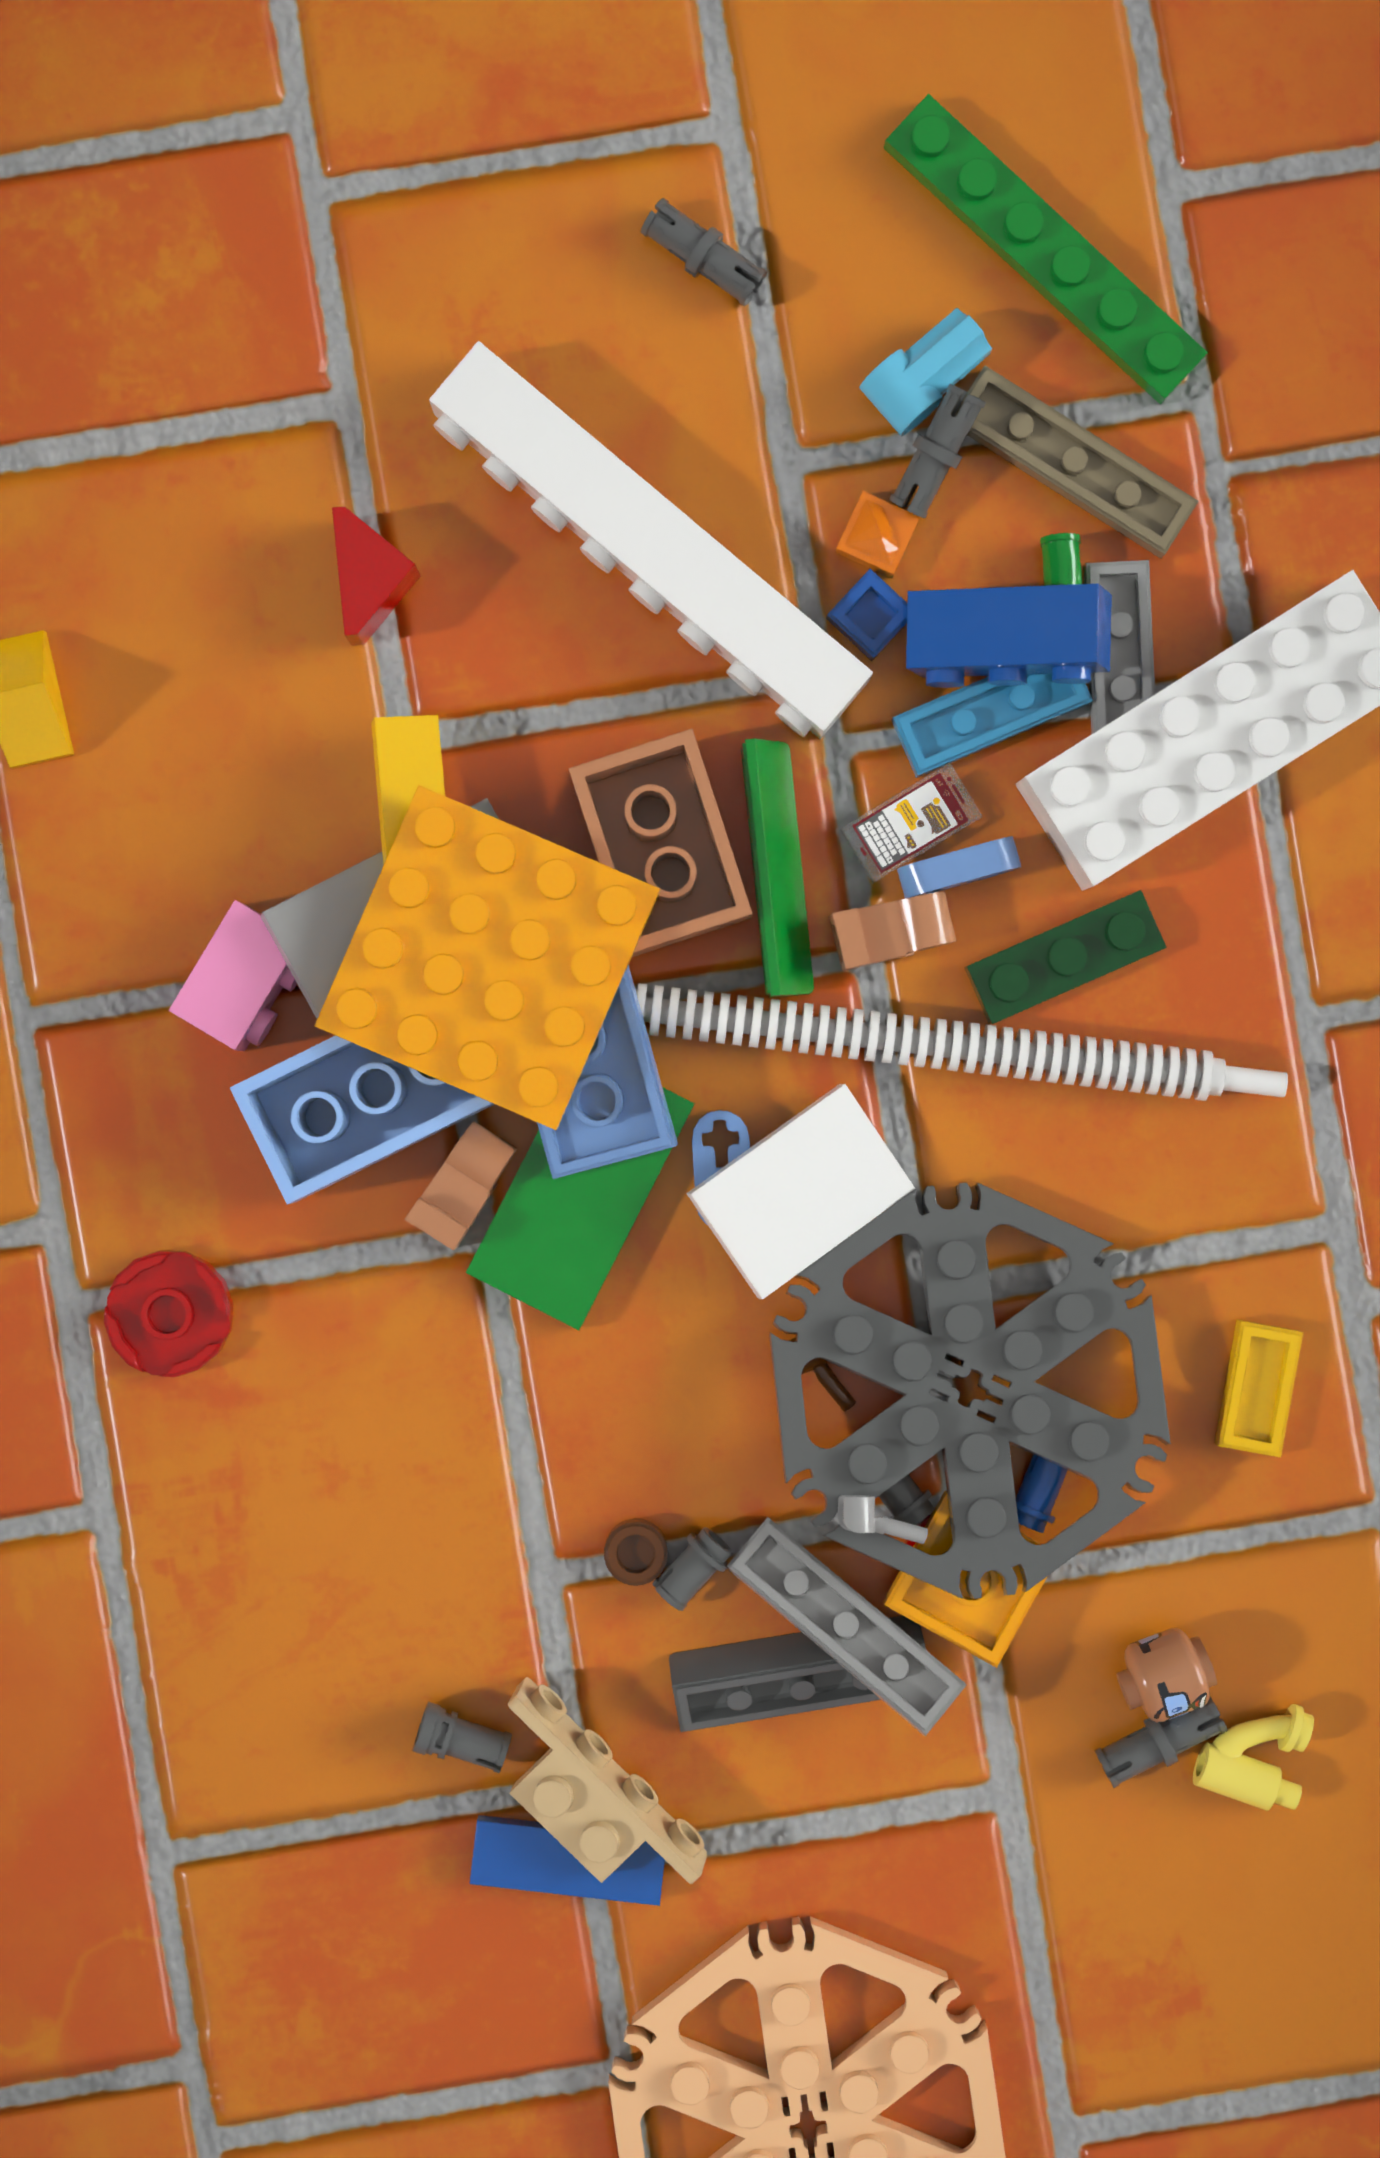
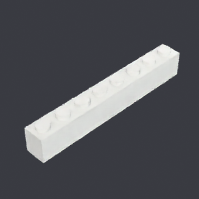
(649, 541)

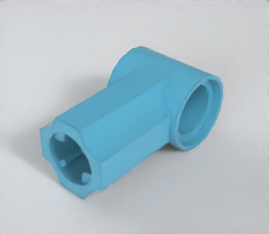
(912, 382)

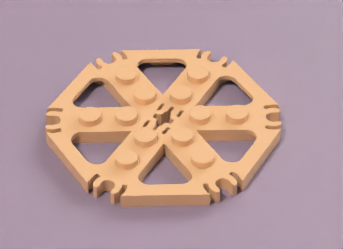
(798, 2058)

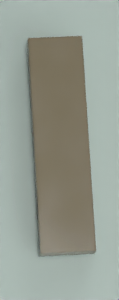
(1078, 464)

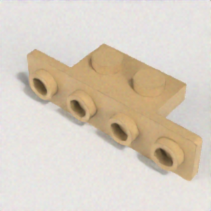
(590, 1799)

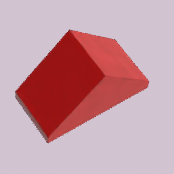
(370, 574)

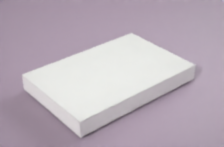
(801, 1191)

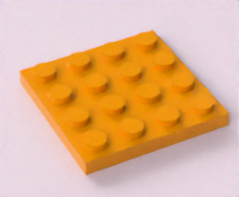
(487, 957)

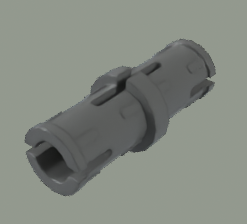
(703, 252)
(937, 451)
(1159, 1743)

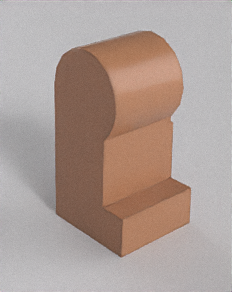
(891, 930)
(462, 1186)

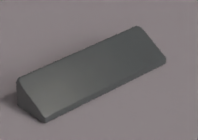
(764, 1680)

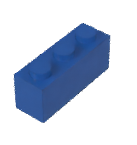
(1009, 634)

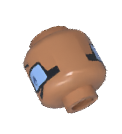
(1167, 1675)

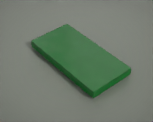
(564, 1233)

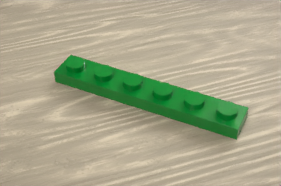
(1044, 249)

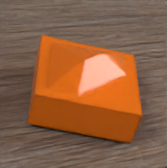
(877, 534)

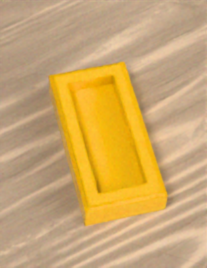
(1258, 1388)

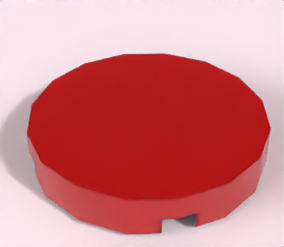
(168, 1313)

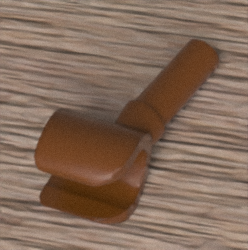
(829, 1382)

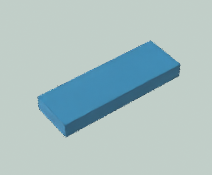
(981, 718)

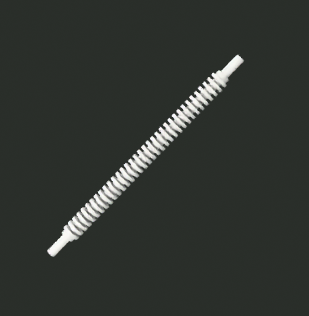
(1189, 1074)

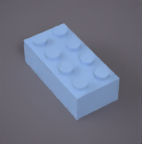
(342, 1112)

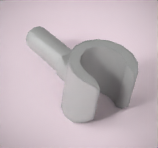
(857, 1515)

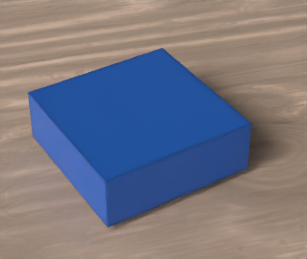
(870, 614)

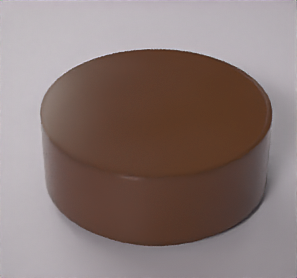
(635, 1552)

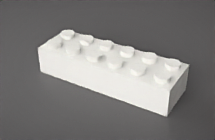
(1211, 733)

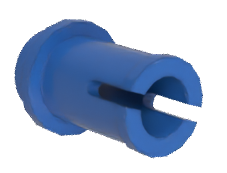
(1039, 1493)

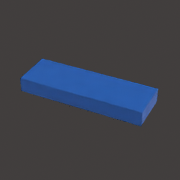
(530, 1859)

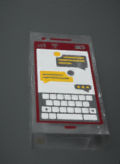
(911, 823)

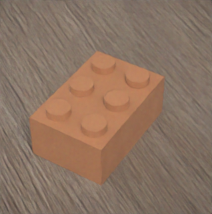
(661, 824)

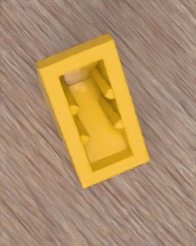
(31, 703)

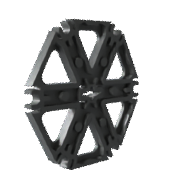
(972, 1448)

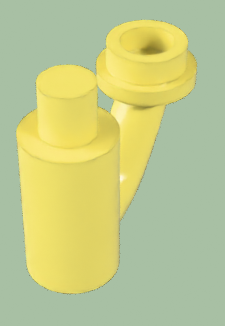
(1248, 1780)

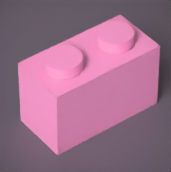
(235, 982)

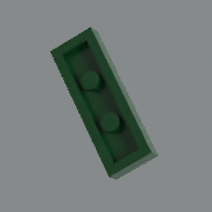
(1065, 957)

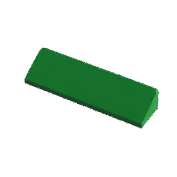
(777, 868)

